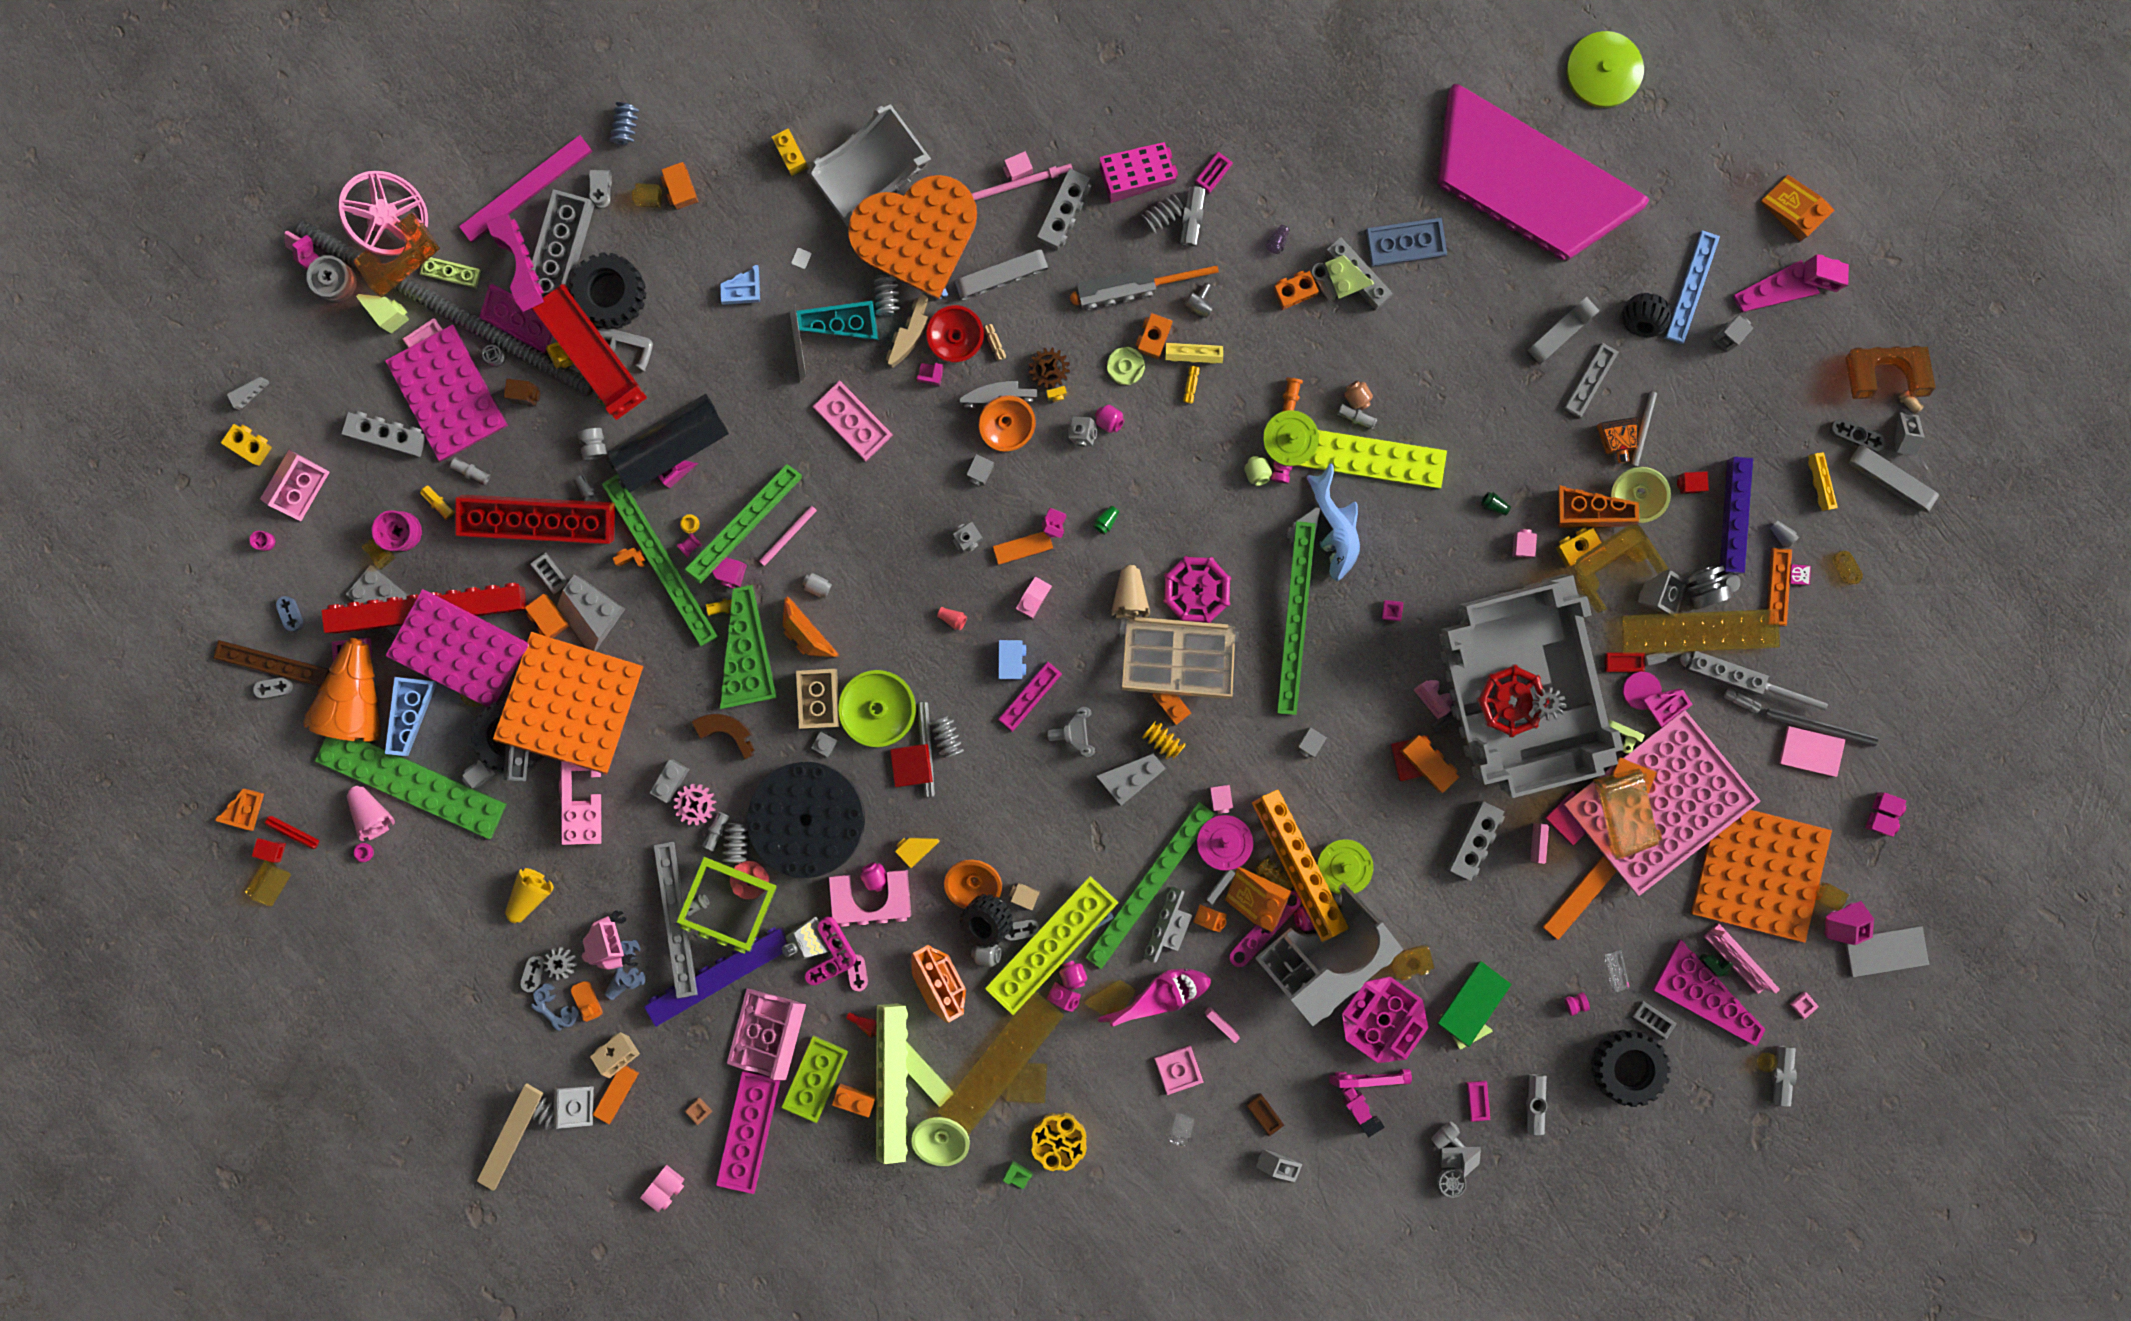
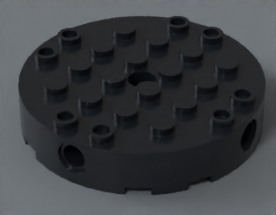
(778, 827)

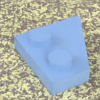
(742, 288)

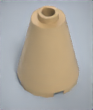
(1130, 595)

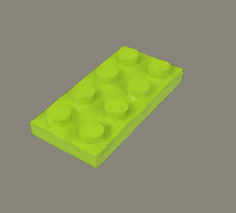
(815, 1079)

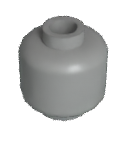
(986, 956)

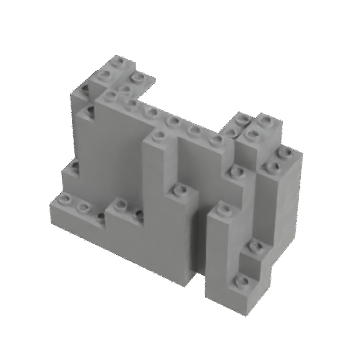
(1547, 636)

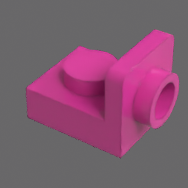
(303, 252)

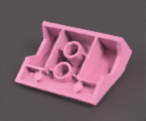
(766, 1034)

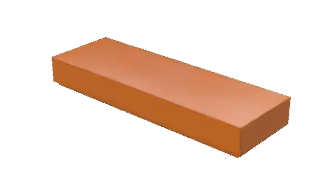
(1022, 547)
(615, 1094)

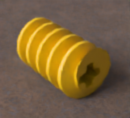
(1164, 741)

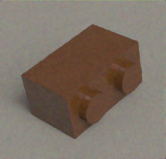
(521, 392)

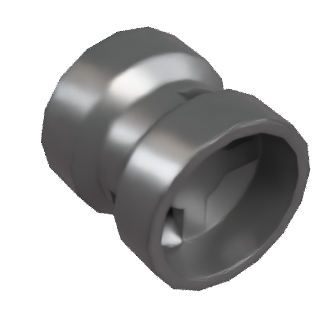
(497, 357)

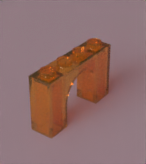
(418, 248)
(1912, 361)

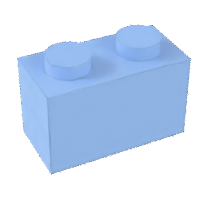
(1011, 659)

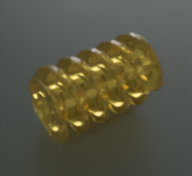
(1273, 874)

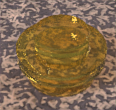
(1767, 1062)

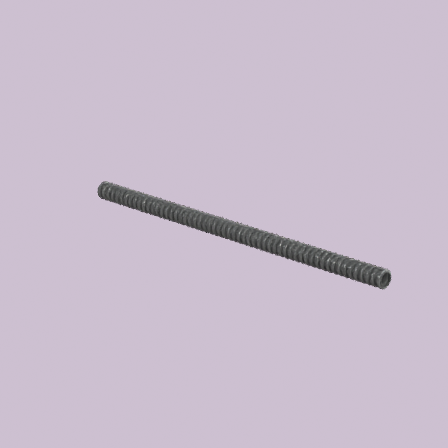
(455, 314)

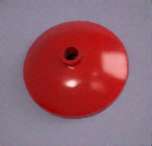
(948, 322)

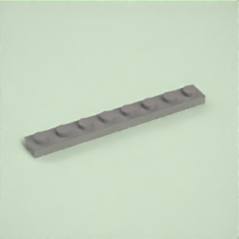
(672, 905)

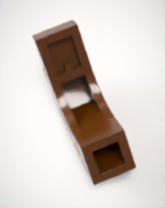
(715, 723)

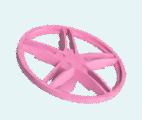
(379, 213)

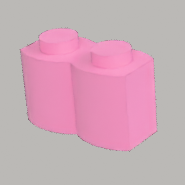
(662, 1189)

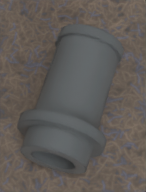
(584, 488)

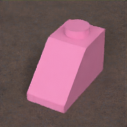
(1033, 597)

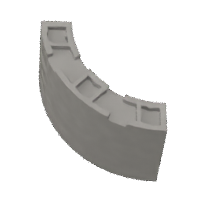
(869, 163)

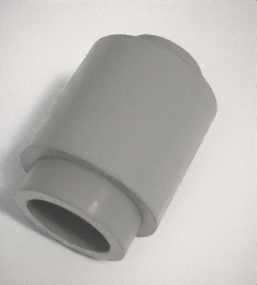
(816, 585)

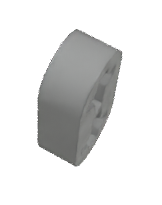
(272, 683)
(1023, 934)
(528, 972)

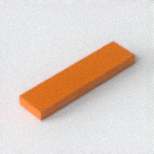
(1779, 582)

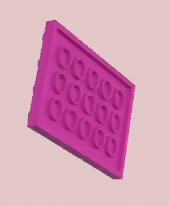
(446, 393)
(457, 649)

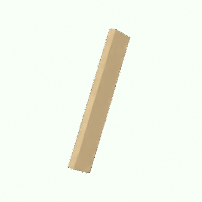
(510, 1137)

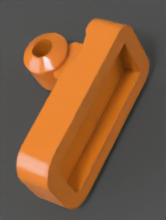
(586, 1001)

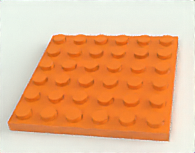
(568, 703)
(1763, 875)

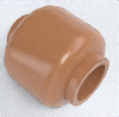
(1358, 395)

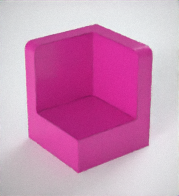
(930, 374)

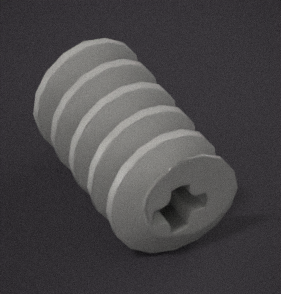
(1163, 212)
(885, 295)
(947, 738)
(735, 843)
(544, 1113)

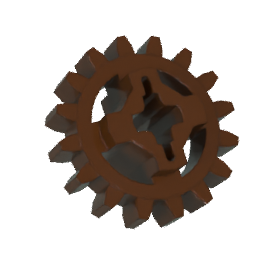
(1059, 375)

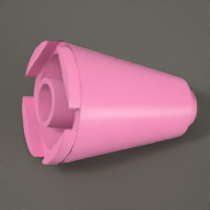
(368, 814)

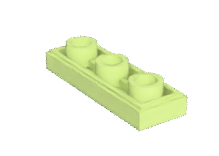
(460, 273)

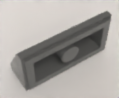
(515, 764)

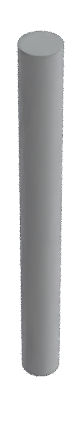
(1644, 428)

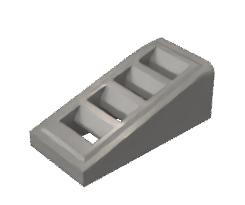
(243, 395)
(539, 571)
(1667, 1031)

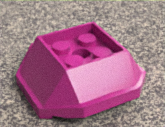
(1399, 1034)

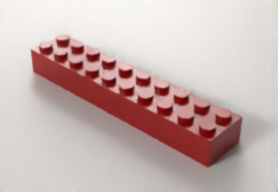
(393, 613)

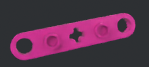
(1255, 940)

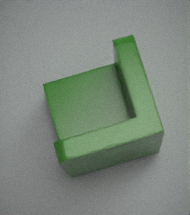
(1017, 1175)

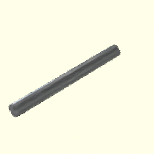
(1822, 727)

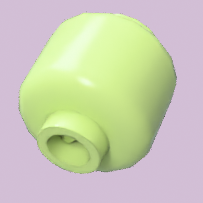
(1258, 470)

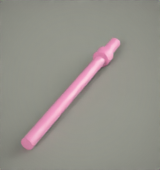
(1052, 173)

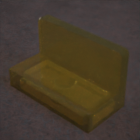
(268, 883)

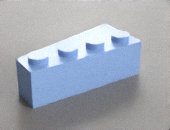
(407, 711)

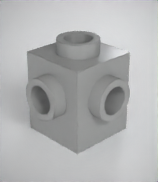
(1082, 431)
(971, 543)

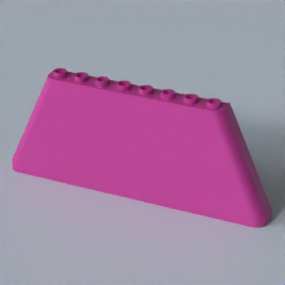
(1528, 178)

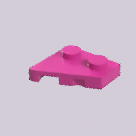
(1666, 705)

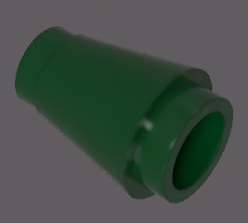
(1494, 503)

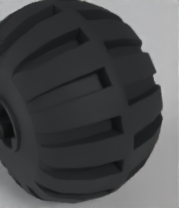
(1646, 315)

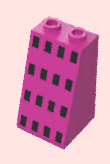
(1137, 171)

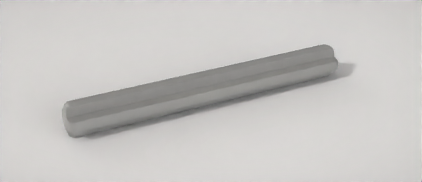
(925, 738)

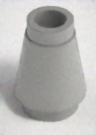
(1784, 534)

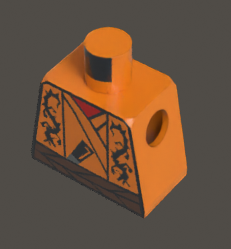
(1619, 437)

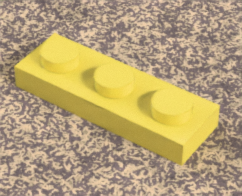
(1194, 353)

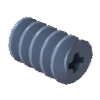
(623, 123)

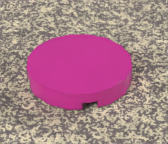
(1640, 685)

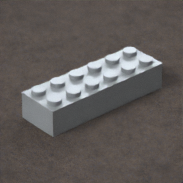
(561, 239)

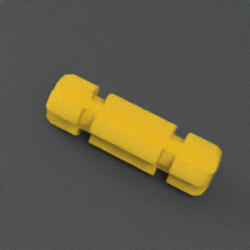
(1191, 384)

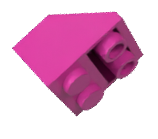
(1850, 925)

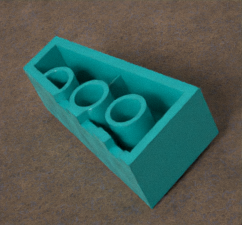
(844, 320)

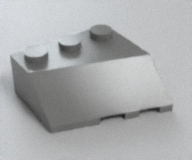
(588, 611)

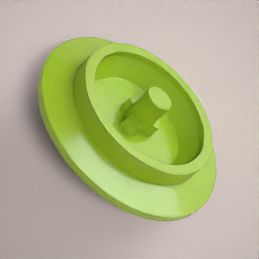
(1291, 438)
(1346, 863)

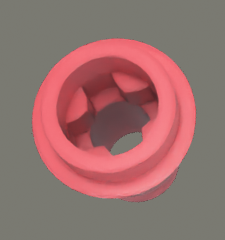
(952, 618)

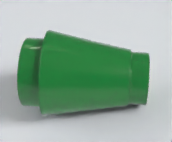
(1106, 520)

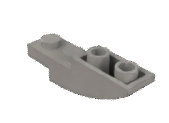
(985, 394)

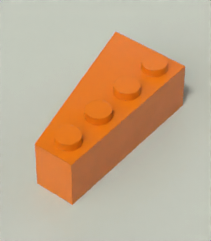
(1594, 510)

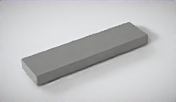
(1590, 380)

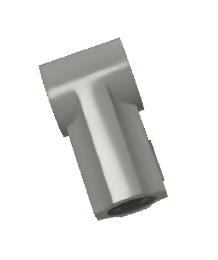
(1324, 283)

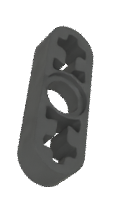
(1849, 438)

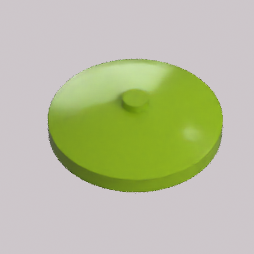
(1604, 69)
(877, 708)

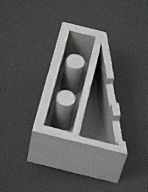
(1131, 777)

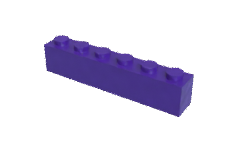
(1736, 515)

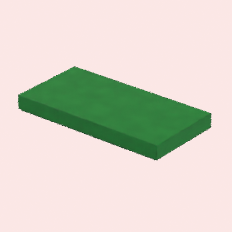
(1474, 1004)

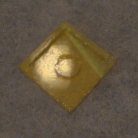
(1029, 1084)

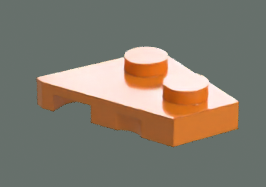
(243, 810)

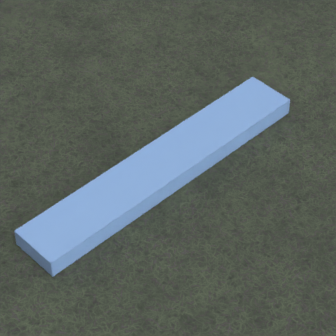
(1692, 287)

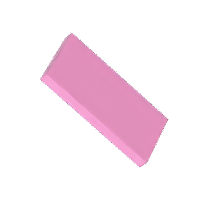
(852, 421)

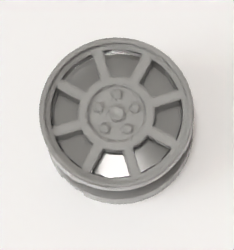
(1451, 1182)

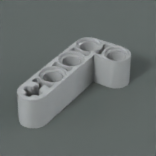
(1563, 330)

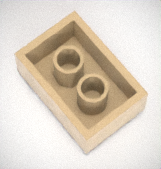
(818, 698)

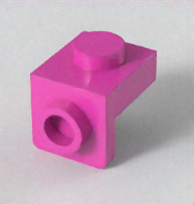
(1053, 523)
(1064, 997)

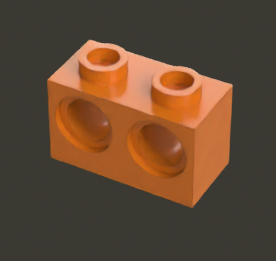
(1297, 293)

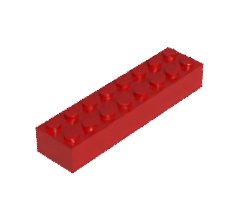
(535, 519)

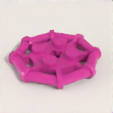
(1204, 581)

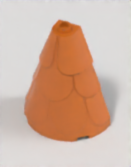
(347, 697)

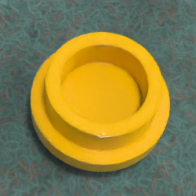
(689, 523)

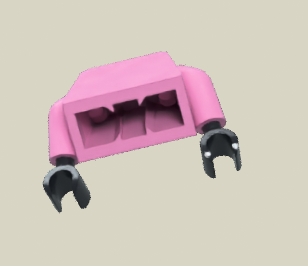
(603, 944)

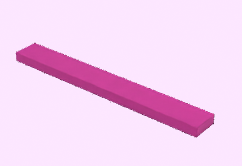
(527, 187)

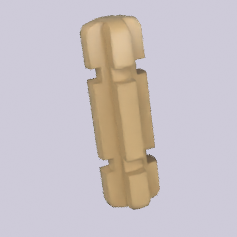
(994, 342)

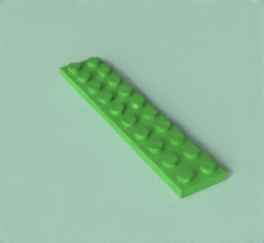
(413, 784)

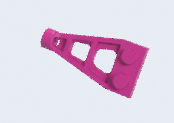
(1344, 1080)

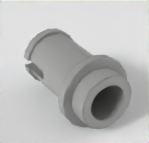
(697, 904)

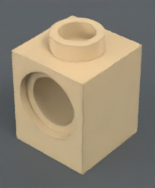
(1024, 896)

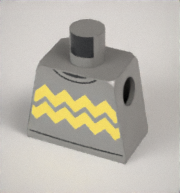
(805, 941)

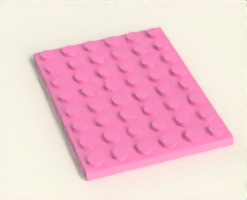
(1690, 801)

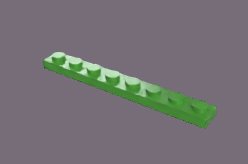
(743, 524)

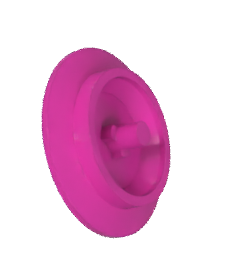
(1225, 842)

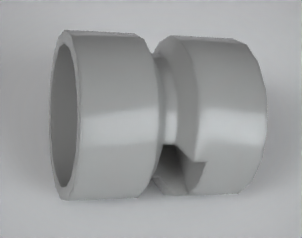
(592, 443)

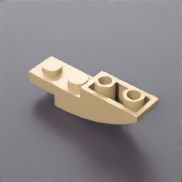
(906, 340)

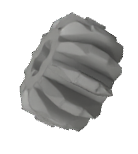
(1542, 702)
(552, 965)

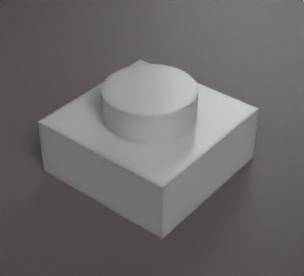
(824, 744)

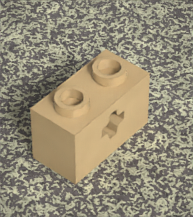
(614, 1055)

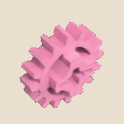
(690, 796)

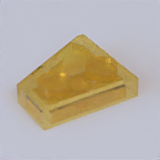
(1111, 998)

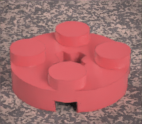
(741, 888)

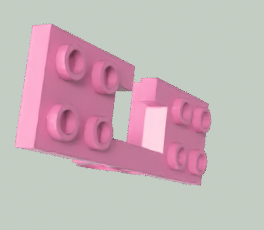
(578, 818)

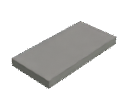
(1888, 952)

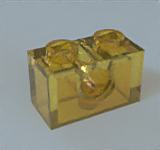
(1423, 966)

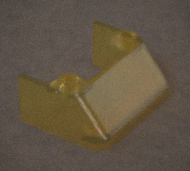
(1627, 541)

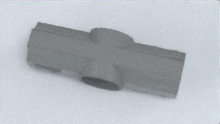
(1192, 216)
(1784, 1076)
(1536, 1117)

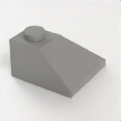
(1663, 592)

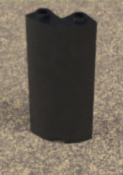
(667, 443)

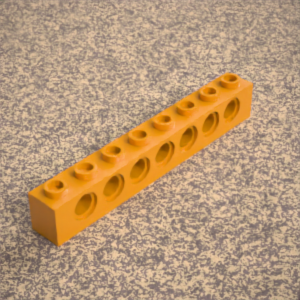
(1300, 865)

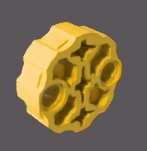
(1042, 1152)

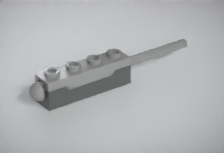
(1739, 677)

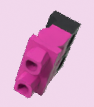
(1355, 1103)

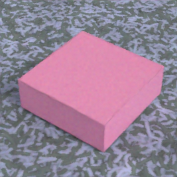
(1804, 1005)

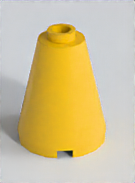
(527, 894)

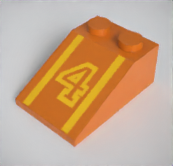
(1797, 207)
(1257, 898)

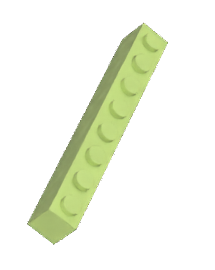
(891, 1083)

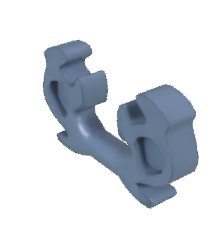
(630, 980)
(543, 995)

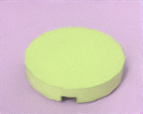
(1125, 366)

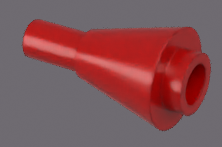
(867, 1025)

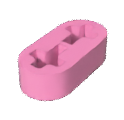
(862, 974)

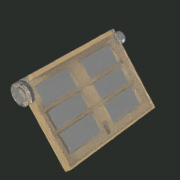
(1178, 657)

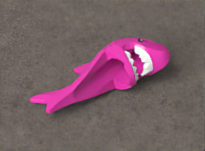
(1164, 994)

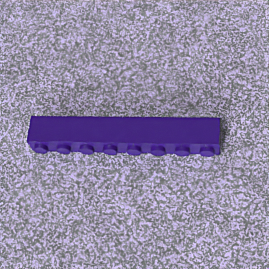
(715, 978)

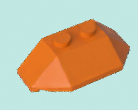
(804, 632)
(938, 983)

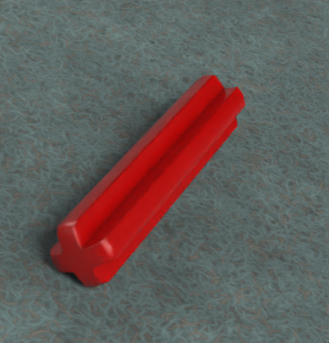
(292, 832)

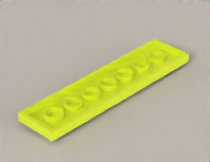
(1379, 459)
(1051, 945)

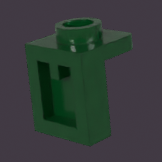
(1713, 965)

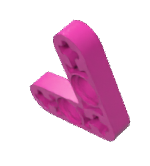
(836, 959)

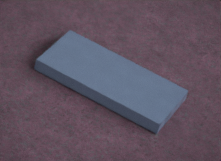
(1406, 242)

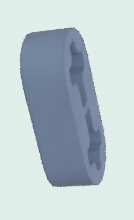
(293, 612)

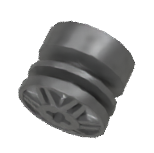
(1708, 587)

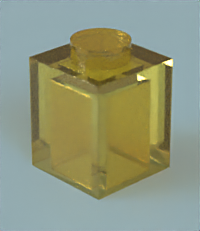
(647, 195)
(1831, 896)

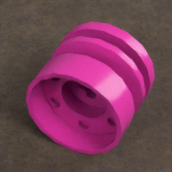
(386, 529)

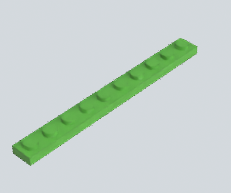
(660, 561)
(1296, 617)
(1149, 886)

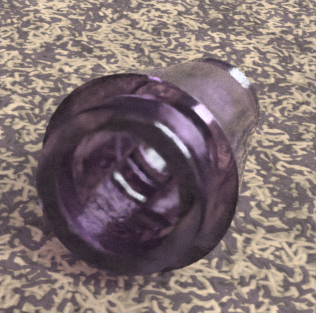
(1278, 240)

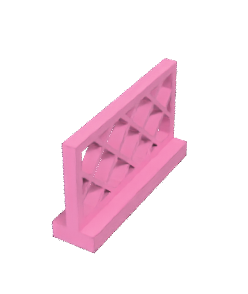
(1741, 961)

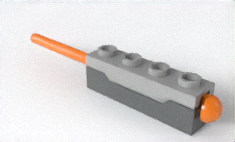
(1127, 286)

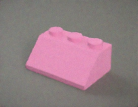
(294, 485)

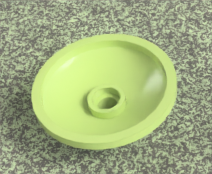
(1656, 495)
(940, 1141)

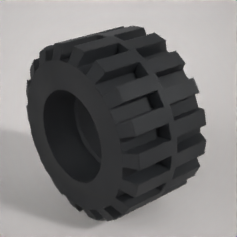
(994, 912)

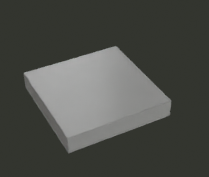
(573, 1107)

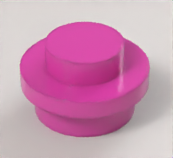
(363, 852)

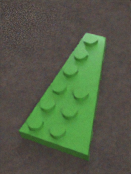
(747, 663)

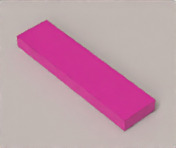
(1030, 696)

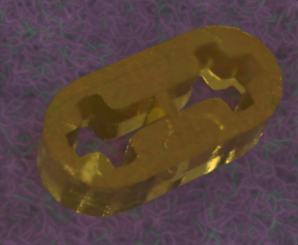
(1851, 565)

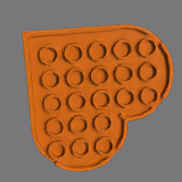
(916, 234)

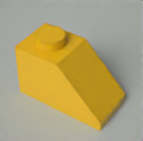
(915, 849)

